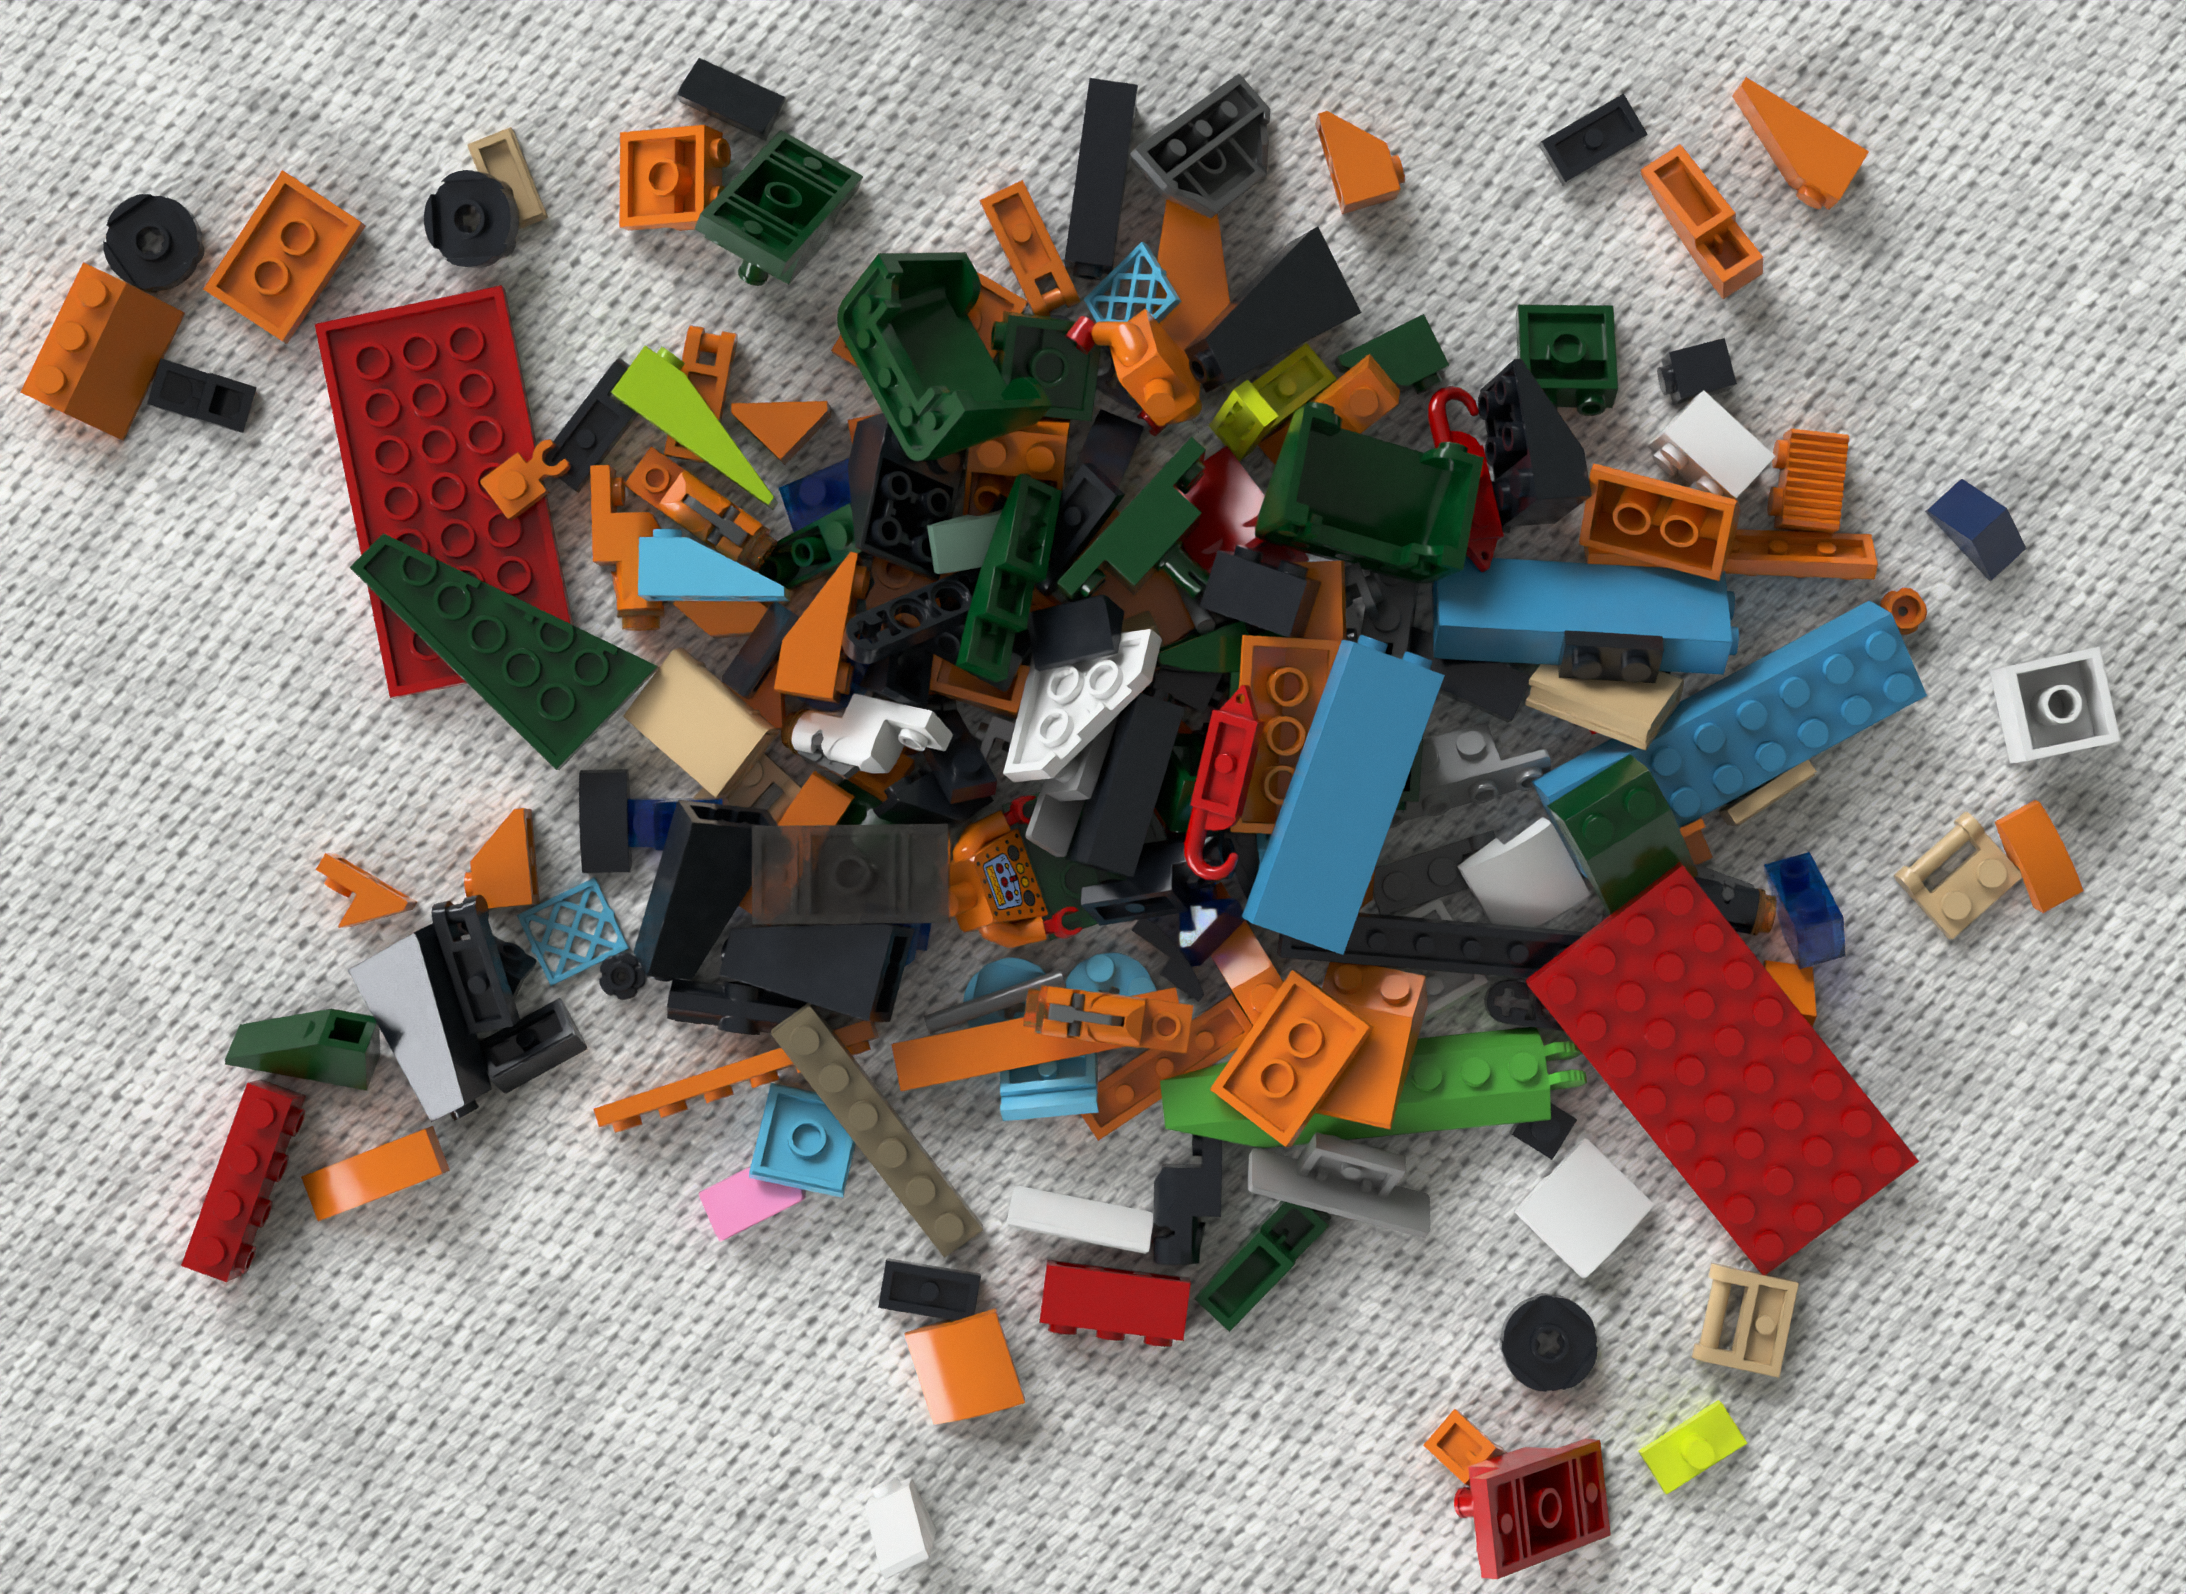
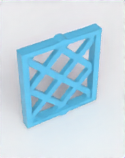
(1118, 273)
(539, 947)

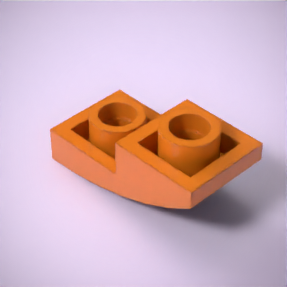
(2040, 854)

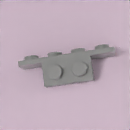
(1468, 769)
(1065, 794)
(1343, 1181)

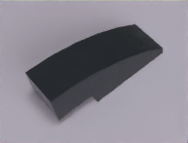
(1480, 684)

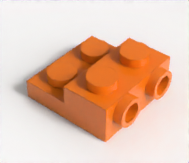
(670, 176)

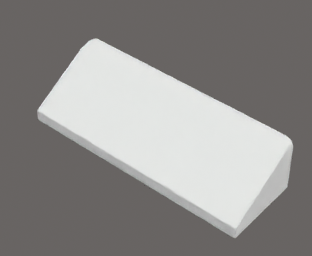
(1080, 1219)

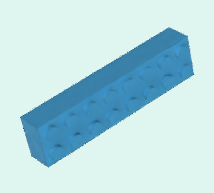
(1764, 717)

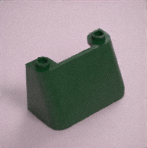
(926, 358)
(1370, 499)

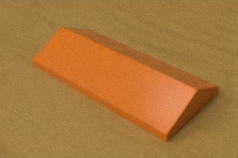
(1286, 690)

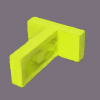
(1270, 400)

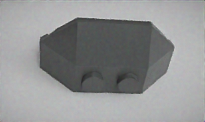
(1209, 150)

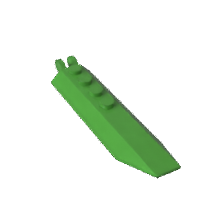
(1449, 1086)

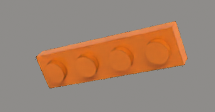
(1137, 1082)

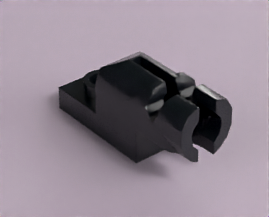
(1159, 883)
(1184, 1196)

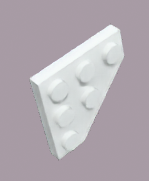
(1074, 703)

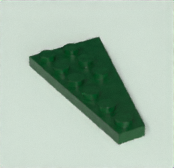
(525, 663)

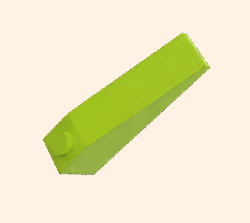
(670, 401)

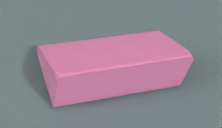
(744, 1201)

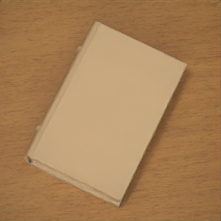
(1612, 708)
(700, 723)

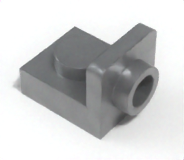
(987, 734)

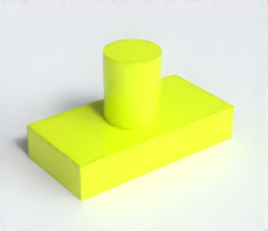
(1692, 1447)

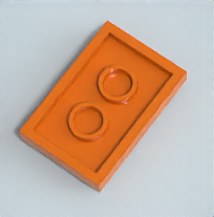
(284, 257)
(1291, 1058)

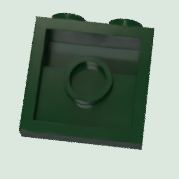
(1038, 349)
(1570, 353)

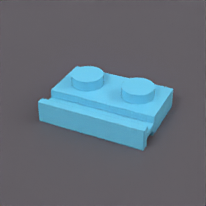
(1050, 1089)

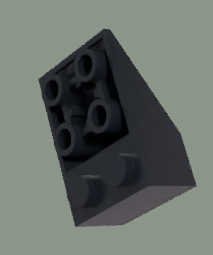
(1531, 449)
(898, 496)

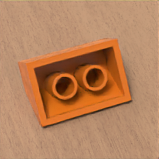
(102, 351)
(1659, 522)

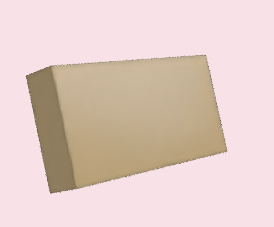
(503, 159)
(1766, 794)

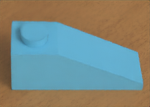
(688, 571)

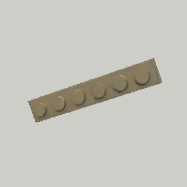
(877, 1129)

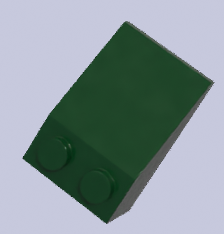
(1621, 831)

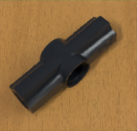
(729, 1006)

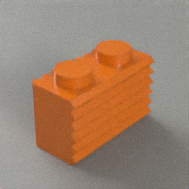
(1809, 481)

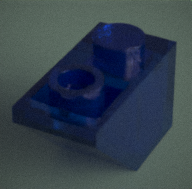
(1806, 910)

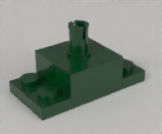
(779, 209)
(1147, 535)

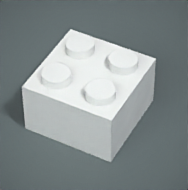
(1710, 449)
(2055, 705)

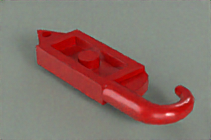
(1486, 523)
(1223, 779)

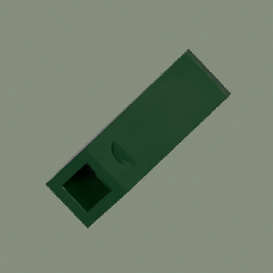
(813, 550)
(312, 1046)

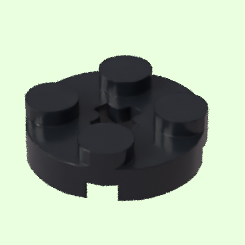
(497, 226)
(125, 239)
(1550, 1370)

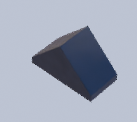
(1978, 527)

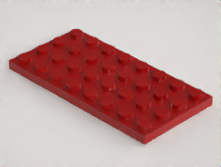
(420, 415)
(1721, 1069)

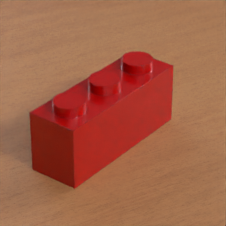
(1114, 1302)

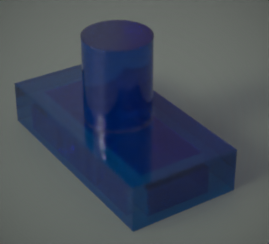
(816, 494)

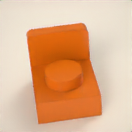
(1460, 1445)

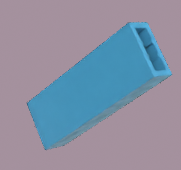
(1525, 606)
(1343, 794)

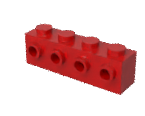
(244, 1180)

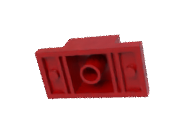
(1535, 1505)

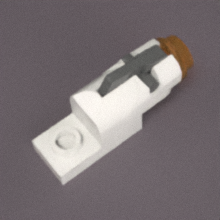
(863, 737)

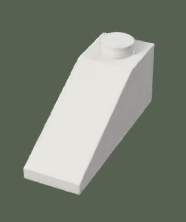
(899, 1526)

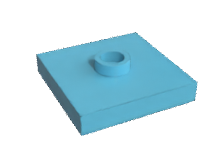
(802, 1143)

